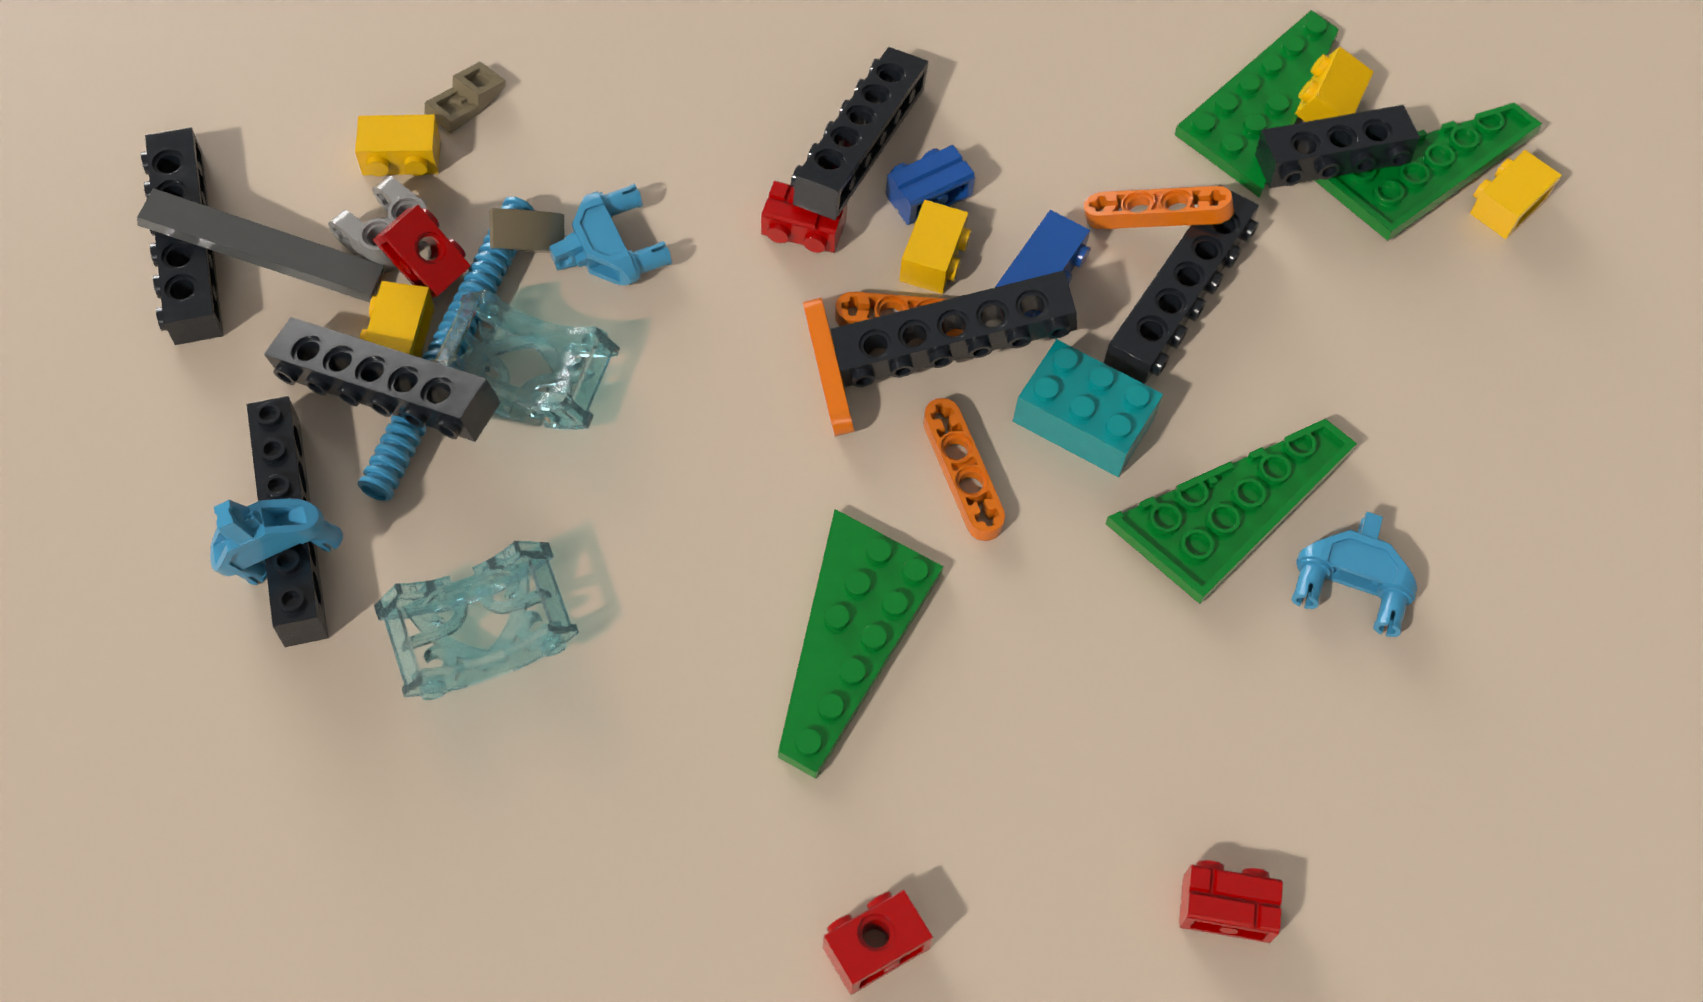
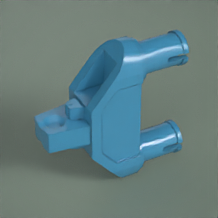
(599, 245)
(264, 529)
(1362, 564)

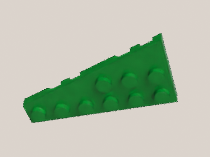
(1256, 99)
(1441, 165)
(1226, 513)
(857, 618)

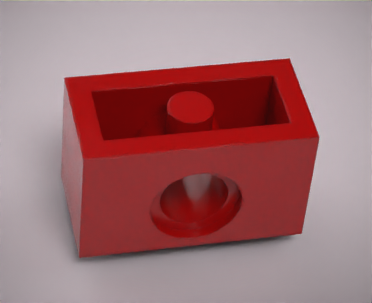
(401, 242)
(862, 964)

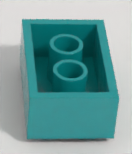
(1087, 407)

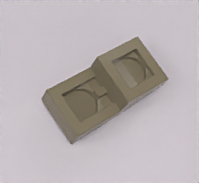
(470, 94)
(525, 229)

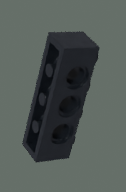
(1336, 146)

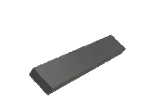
(260, 245)

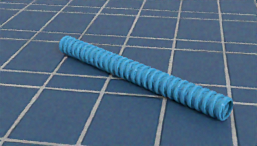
(402, 437)

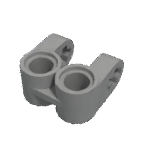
(359, 235)

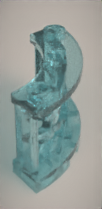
(557, 404)
(426, 599)

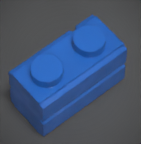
(936, 177)

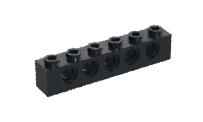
(859, 133)
(1193, 263)
(185, 270)
(967, 312)
(383, 379)
(282, 474)

